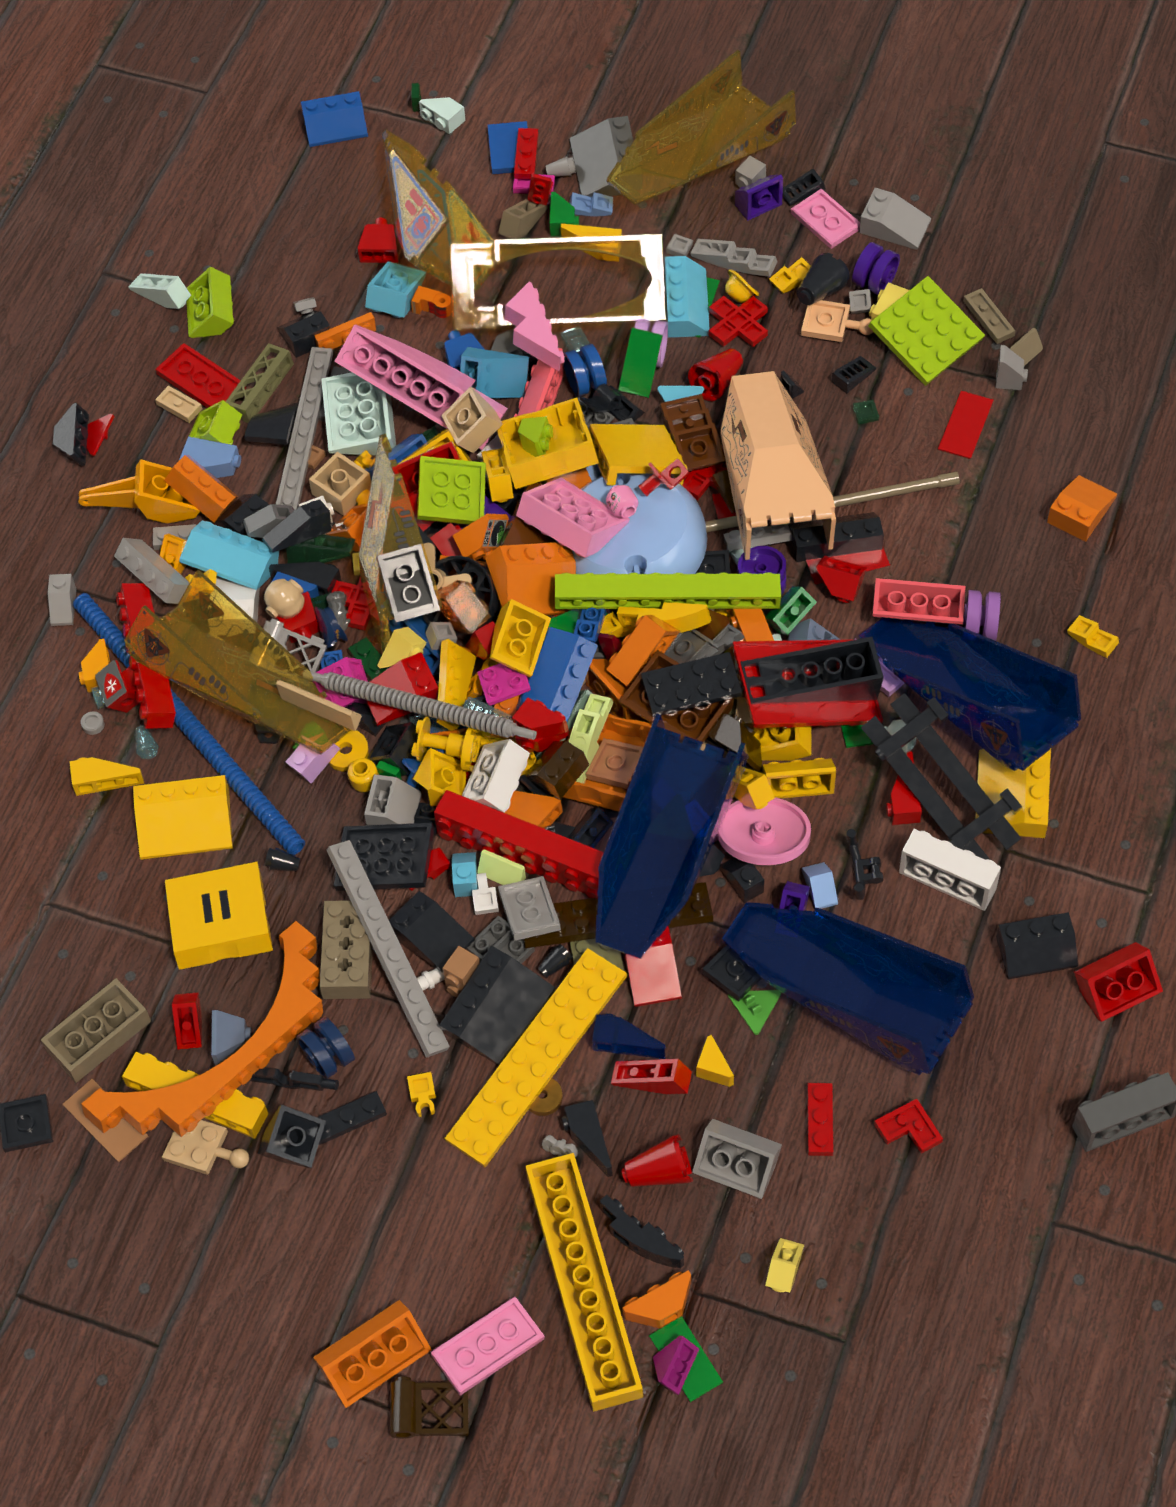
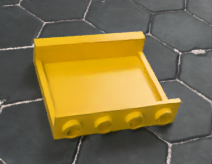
(631, 449)

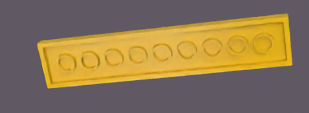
(535, 1057)

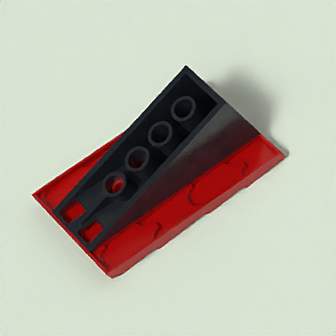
(810, 682)

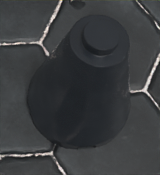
(823, 279)

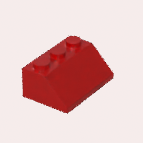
(410, 468)
(1119, 981)

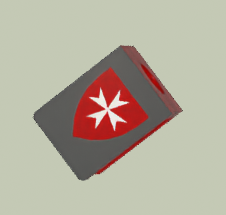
(117, 687)

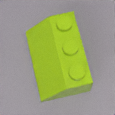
(209, 304)

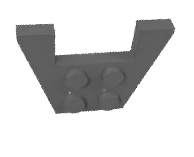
(694, 645)

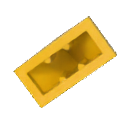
(713, 1065)

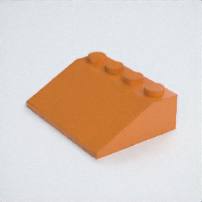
(529, 572)

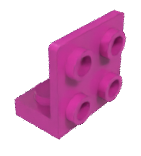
(348, 667)
(502, 683)

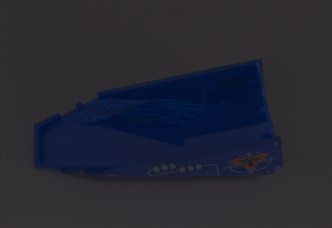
(990, 691)
(662, 836)
(857, 979)

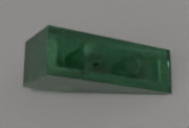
(320, 549)

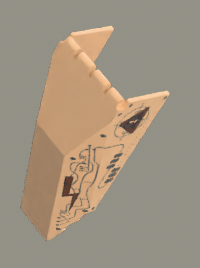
(772, 459)

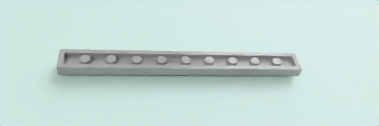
(304, 428)
(388, 949)

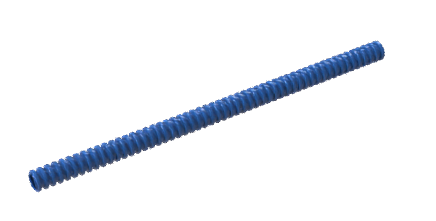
(200, 736)

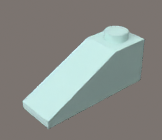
(161, 289)

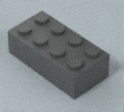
(1125, 1111)

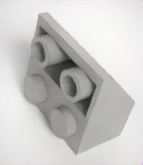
(391, 801)

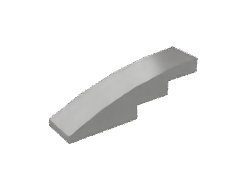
(728, 256)

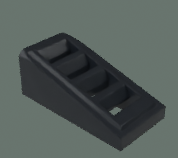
(806, 179)
(847, 385)

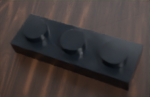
(352, 1116)

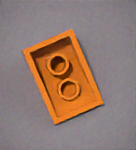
(1080, 507)

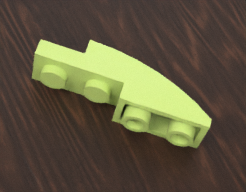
(589, 727)

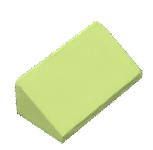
(500, 869)

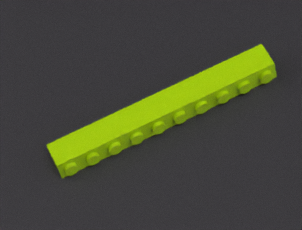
(654, 589)

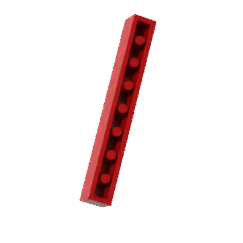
(152, 688)

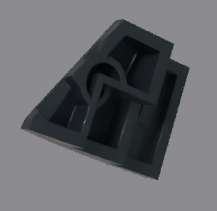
(272, 425)

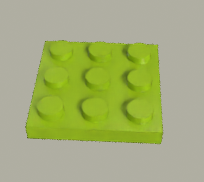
(451, 490)

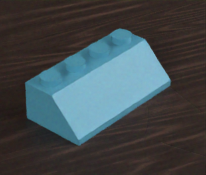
(686, 297)
(229, 554)

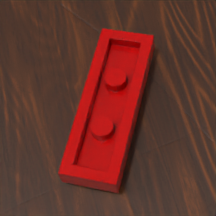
(526, 153)
(820, 1119)

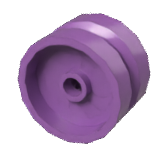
(982, 615)

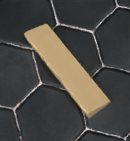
(318, 705)

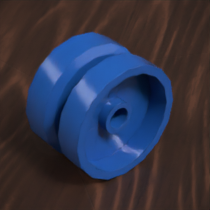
(584, 369)

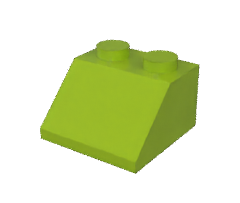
(217, 423)

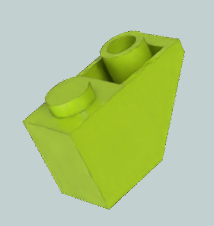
(535, 435)

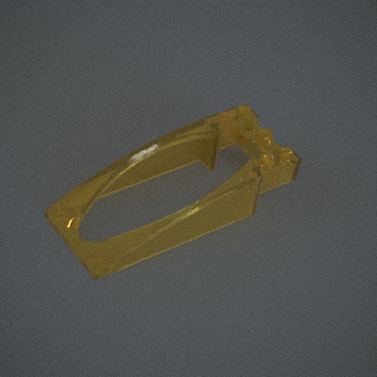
(640, 249)

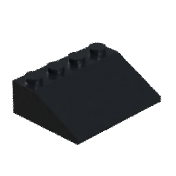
(496, 1006)

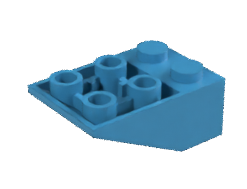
(496, 372)

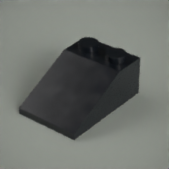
(429, 930)

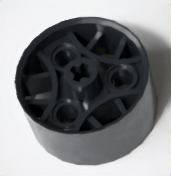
(481, 587)

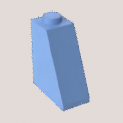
(215, 457)

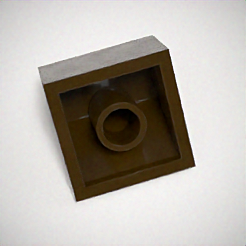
(730, 733)
(558, 768)

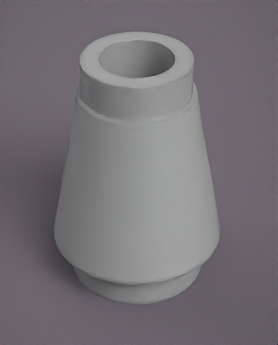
(561, 167)

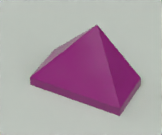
(674, 1363)

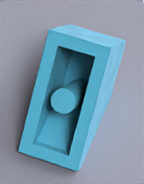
(464, 873)

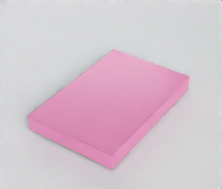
(826, 218)

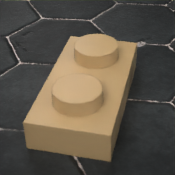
(178, 404)

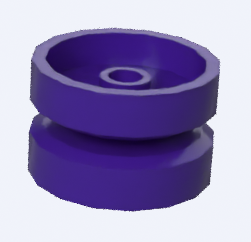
(875, 268)
(764, 560)

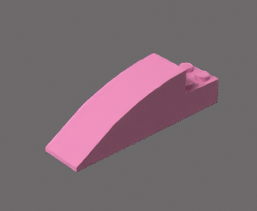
(407, 374)

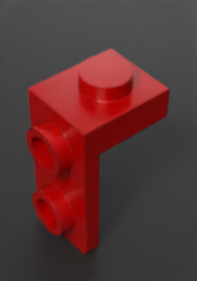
(540, 189)

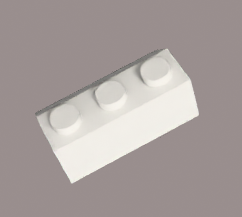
(496, 774)

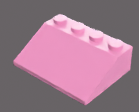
(570, 516)

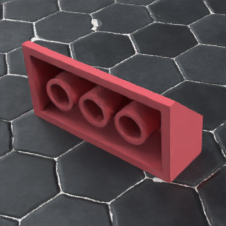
(542, 388)
(919, 601)

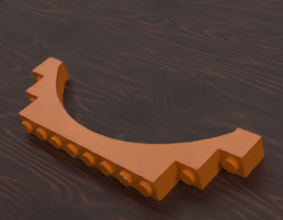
(190, 1101)

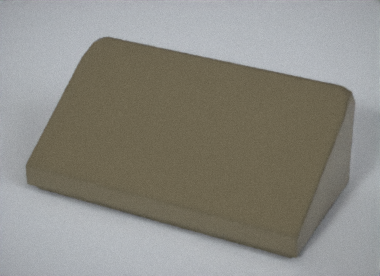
(1028, 346)

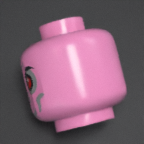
(622, 501)

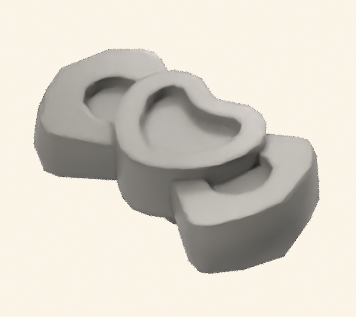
(558, 1147)

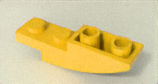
(679, 615)

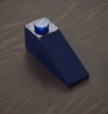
(619, 1036)

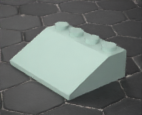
(356, 414)

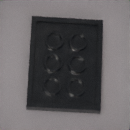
(391, 854)

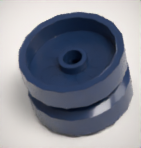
(325, 1047)

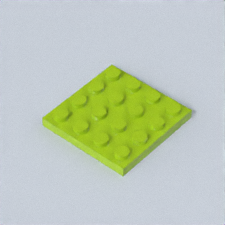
(926, 330)

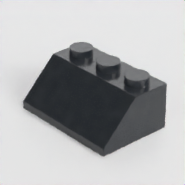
(1037, 945)

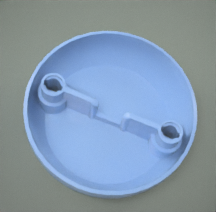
(661, 536)

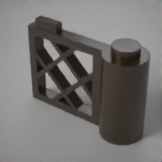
(407, 1413)

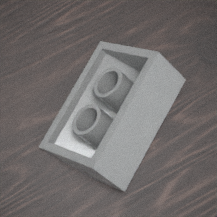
(736, 1158)

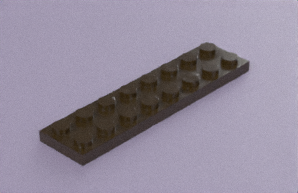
(579, 918)

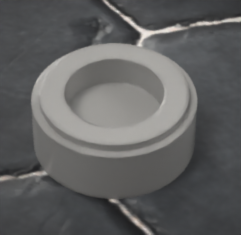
(92, 723)

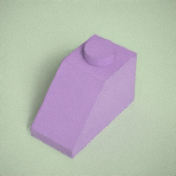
(309, 763)

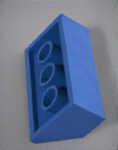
(560, 671)

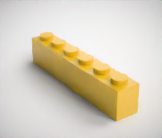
(237, 1113)

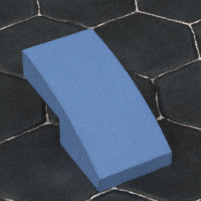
(592, 206)

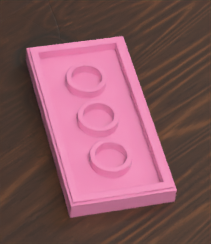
(487, 1345)

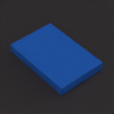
(504, 145)

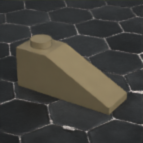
(520, 219)

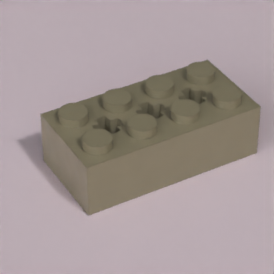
(345, 954)
(96, 1030)

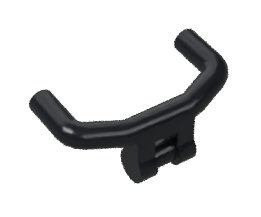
(860, 865)

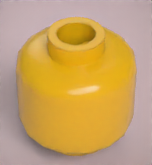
(361, 774)

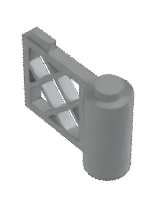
(281, 635)

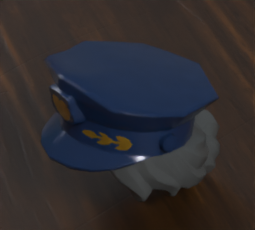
(333, 620)

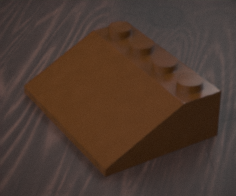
(691, 722)

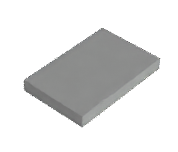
(529, 908)

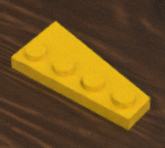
(454, 676)

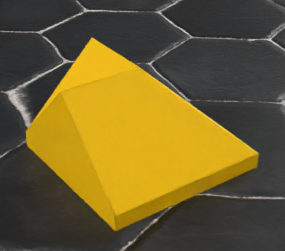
(440, 773)

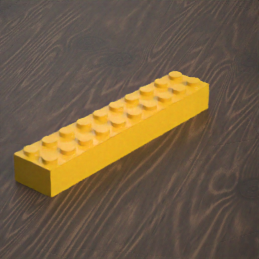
(584, 1282)

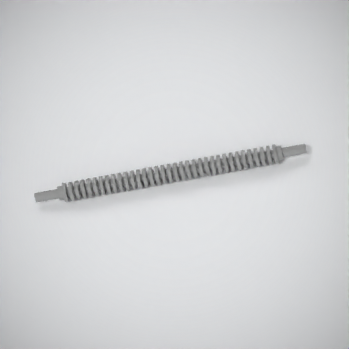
(422, 705)

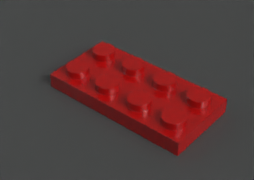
(197, 376)

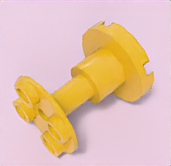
(456, 745)

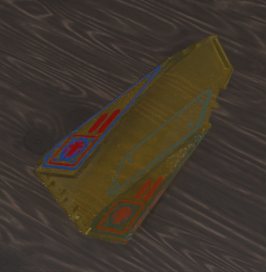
(429, 213)

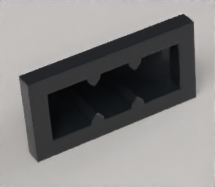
(367, 720)

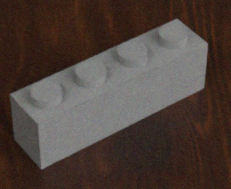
(152, 570)

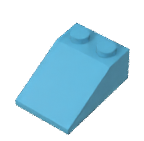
(394, 289)

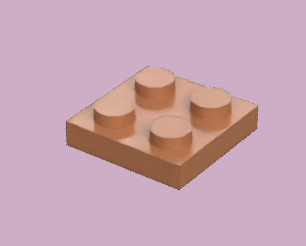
(614, 763)

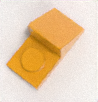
(172, 550)

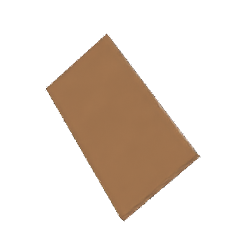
(118, 1140)

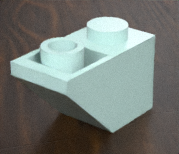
(443, 113)

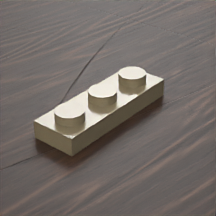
(989, 316)

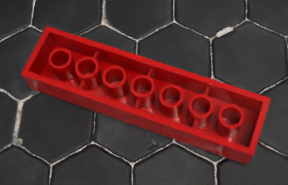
(519, 841)

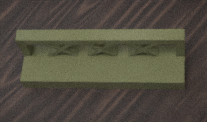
(265, 382)

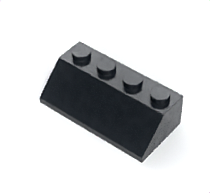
(852, 535)

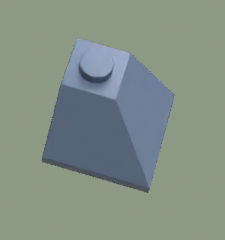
(228, 1035)

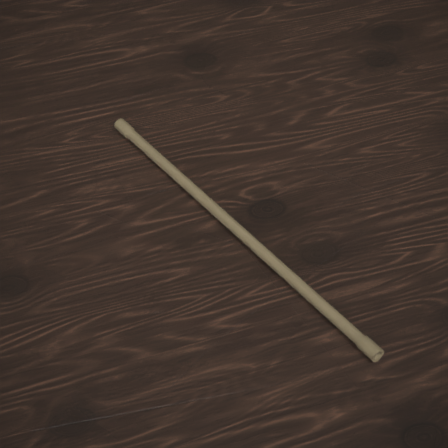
(940, 481)

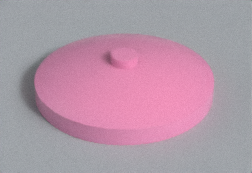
(765, 834)

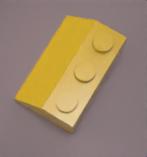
(801, 777)

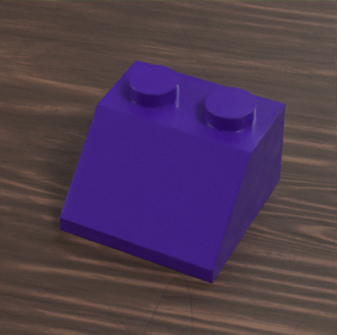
(760, 196)

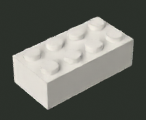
(949, 869)

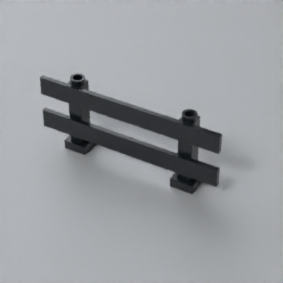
(919, 726)

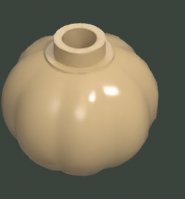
(284, 598)

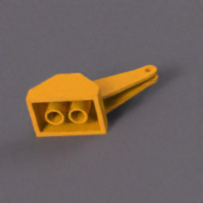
(143, 491)

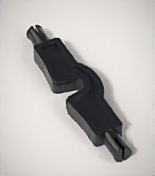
(295, 1079)

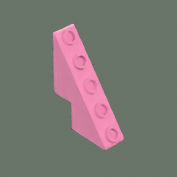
(533, 329)

